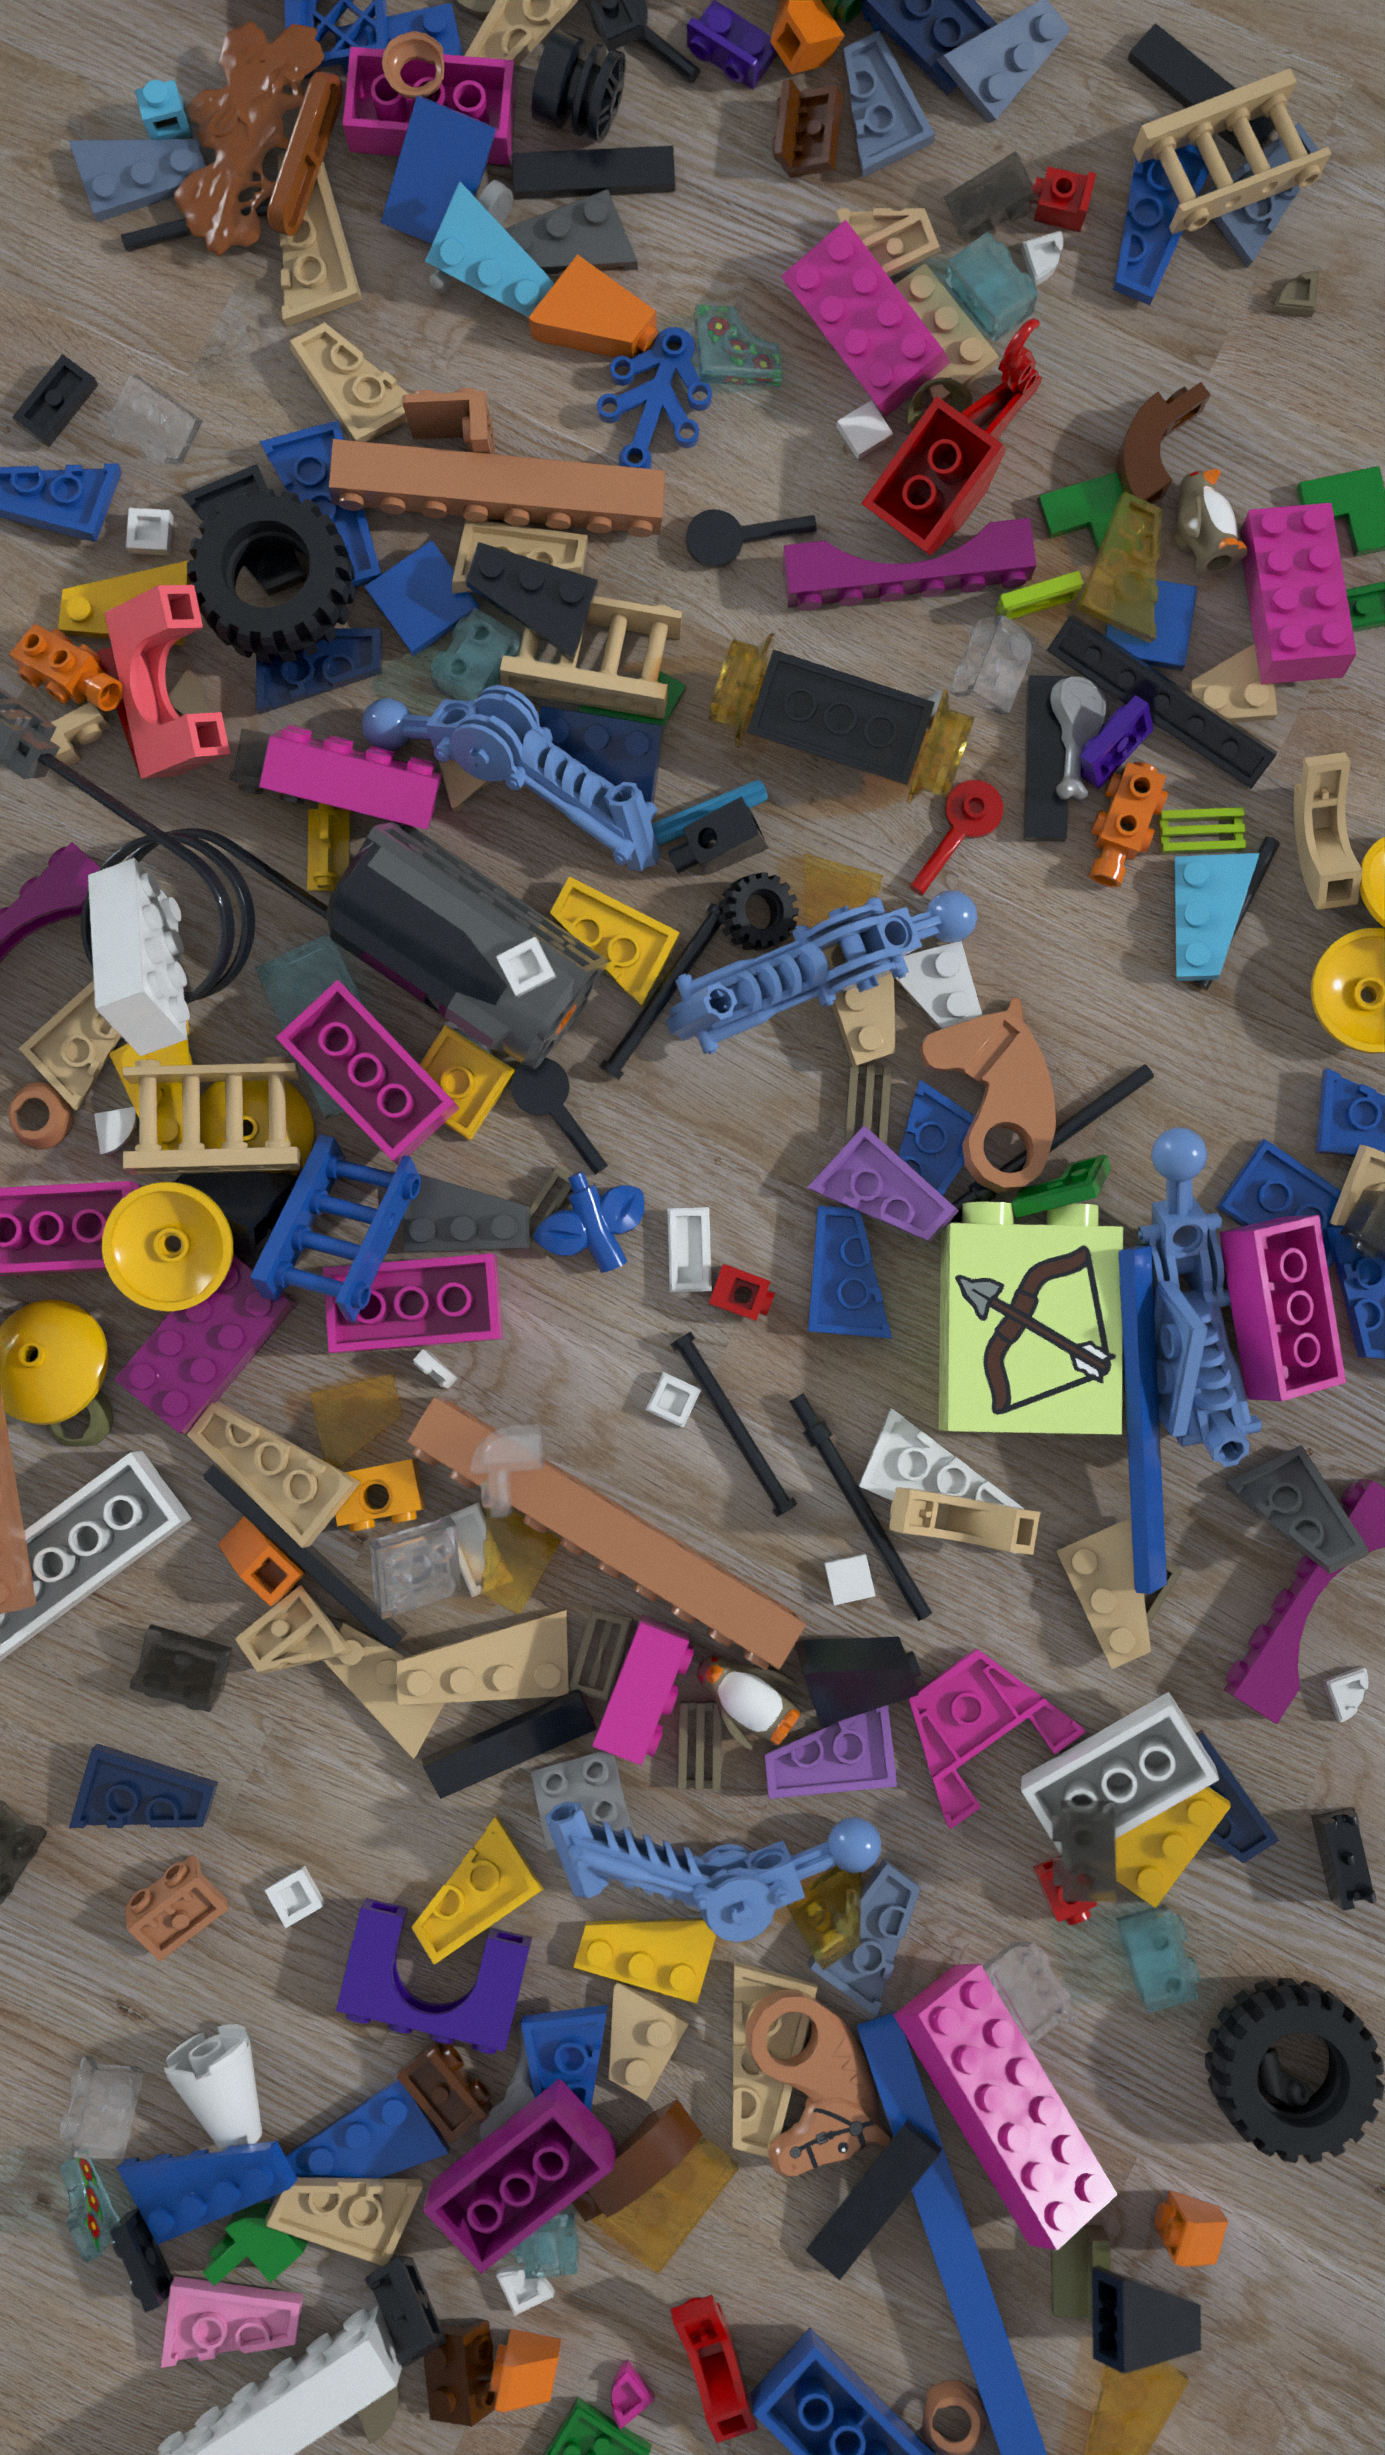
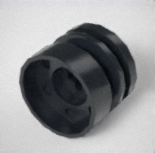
(577, 86)

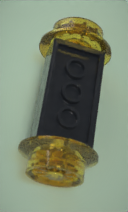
(839, 717)

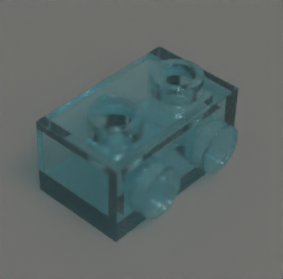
(991, 286)
(473, 656)
(1158, 1958)

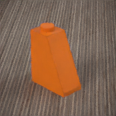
(593, 314)

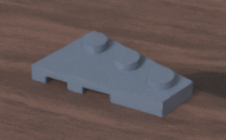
(882, 106)

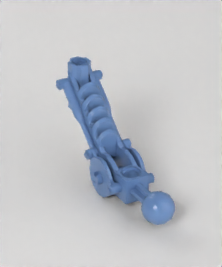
(503, 740)
(760, 987)
(1187, 1244)
(726, 1885)

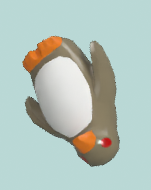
(1207, 524)
(749, 1699)

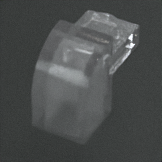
(506, 1451)

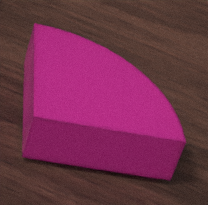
(629, 2395)

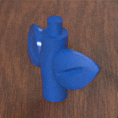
(593, 1222)

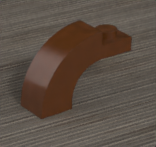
(1139, 456)
(641, 2161)

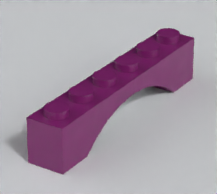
(824, 574)
(47, 898)
(1269, 1672)

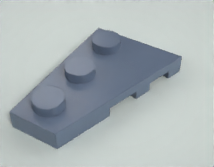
(1005, 57)
(133, 173)
(1251, 225)
(885, 1916)

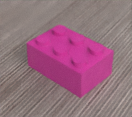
(644, 1691)

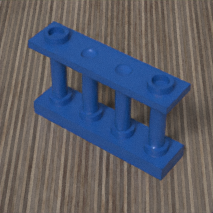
(308, 1201)

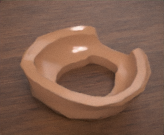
(410, 47)
(59, 1119)
(954, 2394)

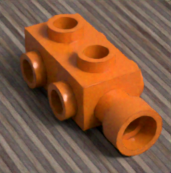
(65, 669)
(1128, 807)

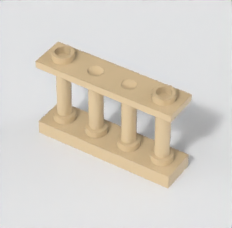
(1231, 112)
(602, 688)
(192, 1155)

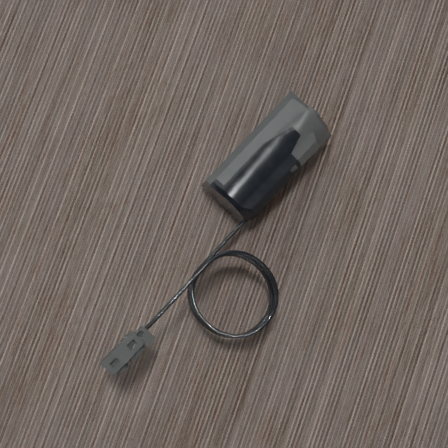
(397, 908)

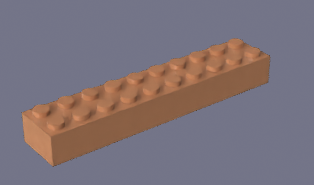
(619, 1541)

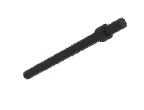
(1064, 1131)
(818, 1435)

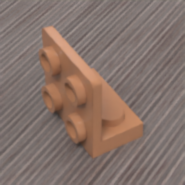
(451, 416)

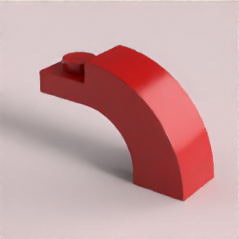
(715, 2367)

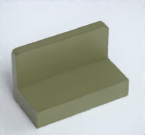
(1073, 2271)

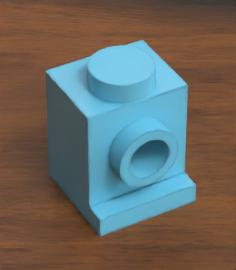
(160, 102)

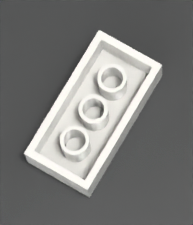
(137, 957)
(1137, 1762)

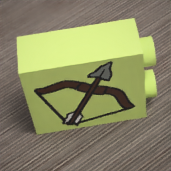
(1030, 1322)

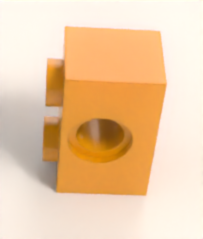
(404, 1489)

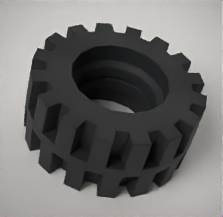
(780, 906)

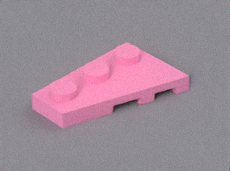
(226, 2319)

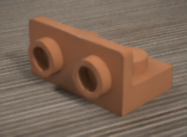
(174, 1908)

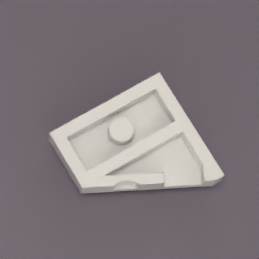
(942, 985)

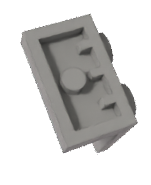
(586, 1780)

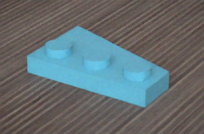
(485, 255)
(1207, 909)

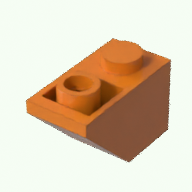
(804, 34)
(260, 1562)
(1190, 2229)
(524, 2370)

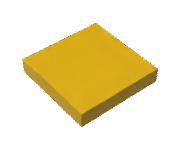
(468, 1077)

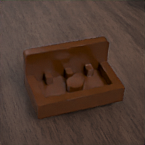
(807, 129)
(446, 2090)
(461, 2375)

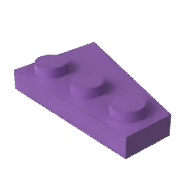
(883, 1186)
(835, 1759)

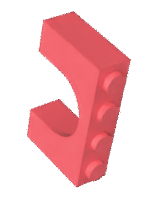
(141, 640)

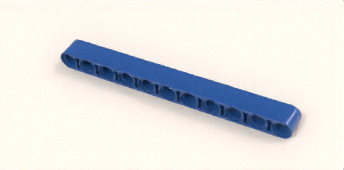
(954, 2245)

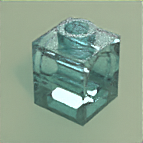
(551, 2249)

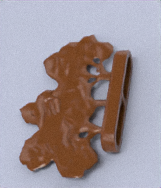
(246, 123)

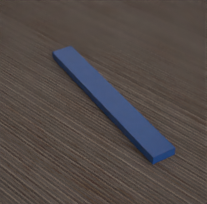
(1142, 1418)

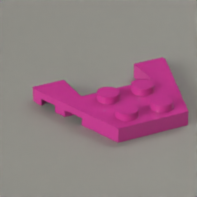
(967, 1712)

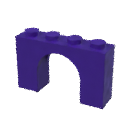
(377, 1993)

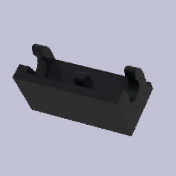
(1343, 1857)
(406, 2309)

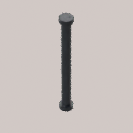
(662, 994)
(734, 1424)

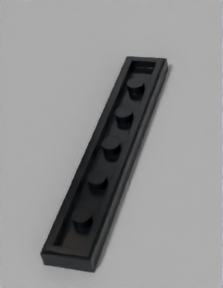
(1169, 704)
(309, 1560)

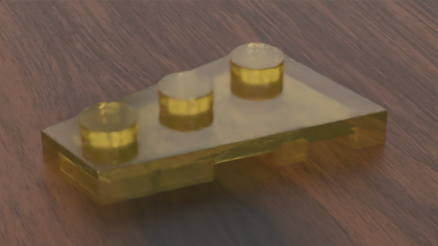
(1124, 572)
(669, 2211)

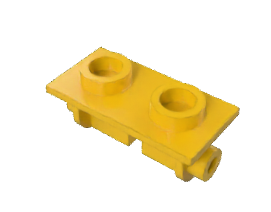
(327, 846)

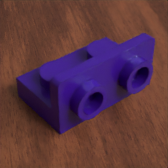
(731, 44)
(1115, 741)

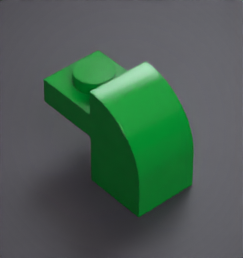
(249, 2236)

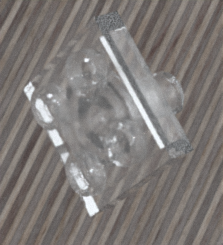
(415, 1567)

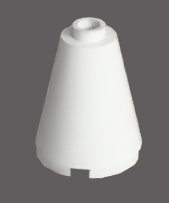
(219, 2084)

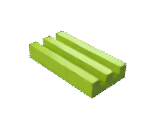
(1040, 596)
(1237, 828)

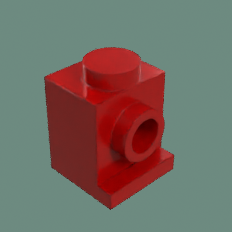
(1063, 198)
(724, 1293)
(1071, 1911)

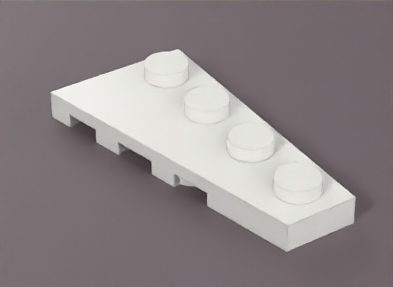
(914, 1460)

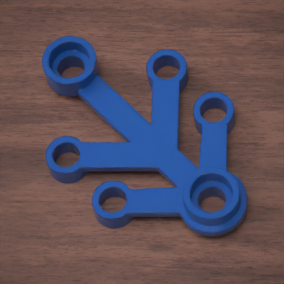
(657, 393)

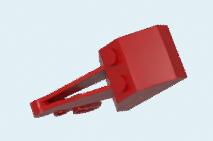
(950, 459)

